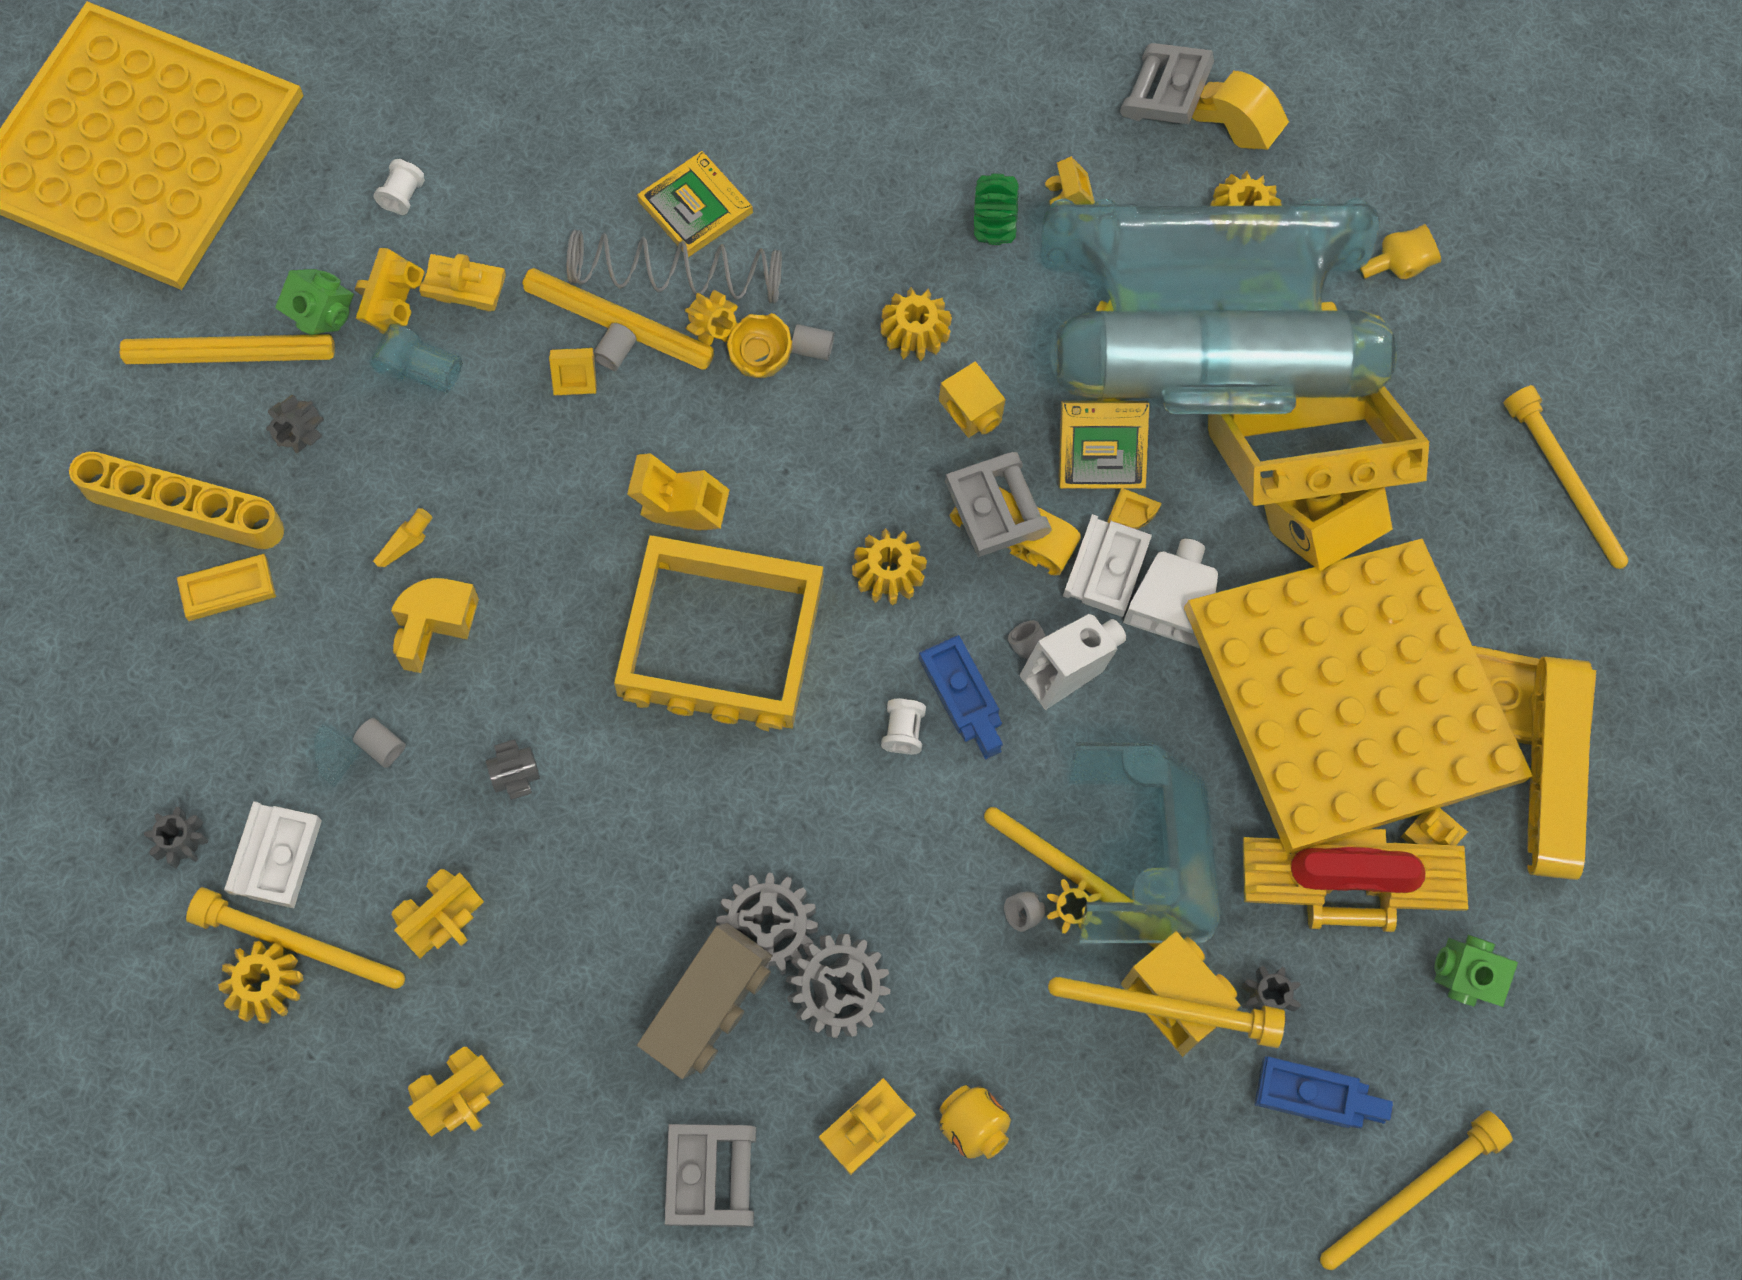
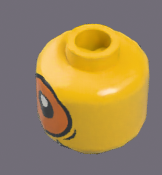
(974, 1122)

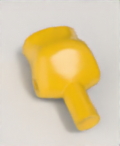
(1405, 254)

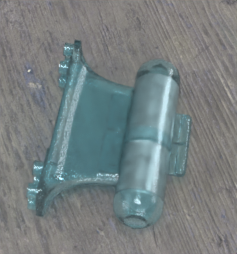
(1217, 305)

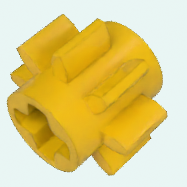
(711, 317)
(1061, 901)

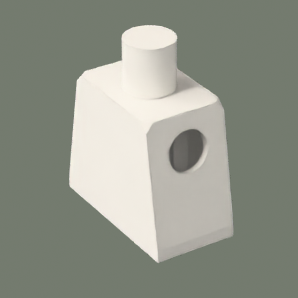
(1168, 588)
(1071, 658)

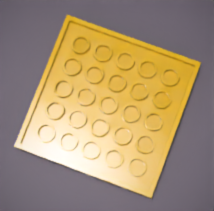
(137, 143)
(1355, 694)

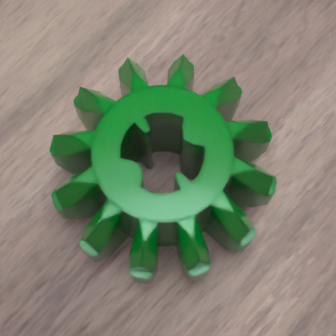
(996, 209)

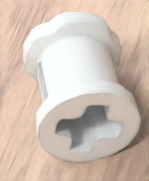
(399, 186)
(904, 726)

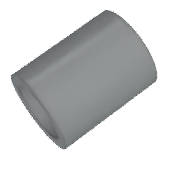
(812, 342)
(614, 346)
(379, 742)

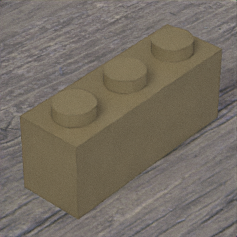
(706, 1001)

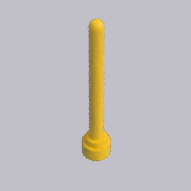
(1527, 408)
(1054, 857)
(210, 909)
(1263, 1024)
(1486, 1136)

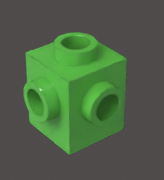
(314, 301)
(1474, 971)

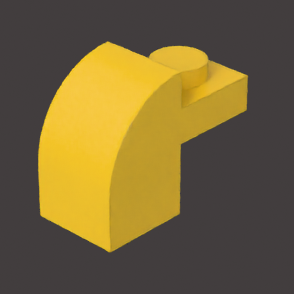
(1245, 108)
(677, 499)
(431, 607)

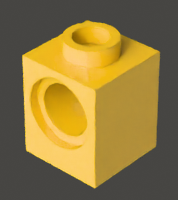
(972, 400)

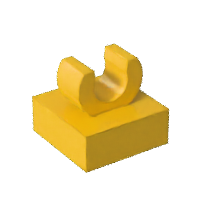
(1073, 182)
(573, 371)
(1434, 828)

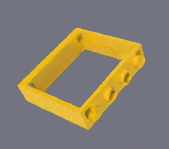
(1395, 462)
(733, 567)

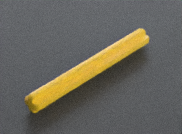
(606, 313)
(227, 349)

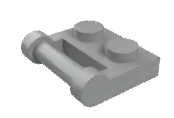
(1178, 87)
(985, 509)
(694, 1171)

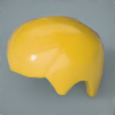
(756, 338)

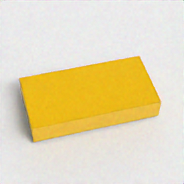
(226, 587)

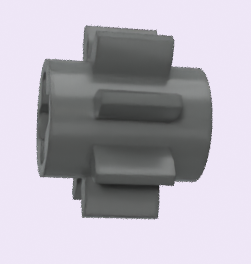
(294, 423)
(512, 769)
(183, 846)
(1273, 982)

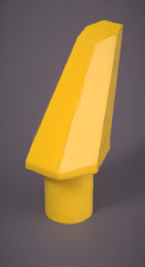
(405, 538)

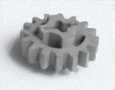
(787, 924)
(827, 1000)

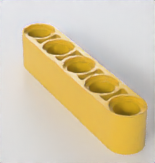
(164, 487)
(1559, 767)

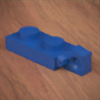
(963, 694)
(1318, 1094)

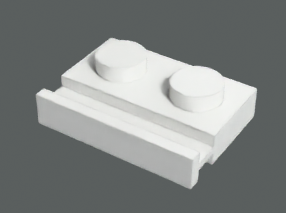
(1107, 565)
(273, 855)

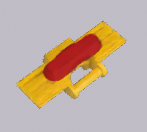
(1396, 872)

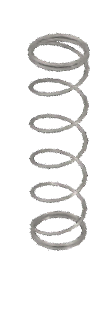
(576, 252)

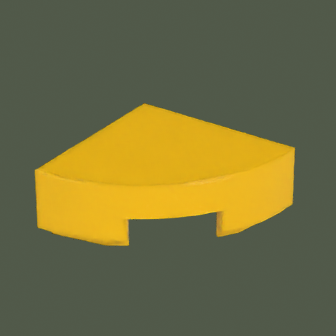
(1133, 509)

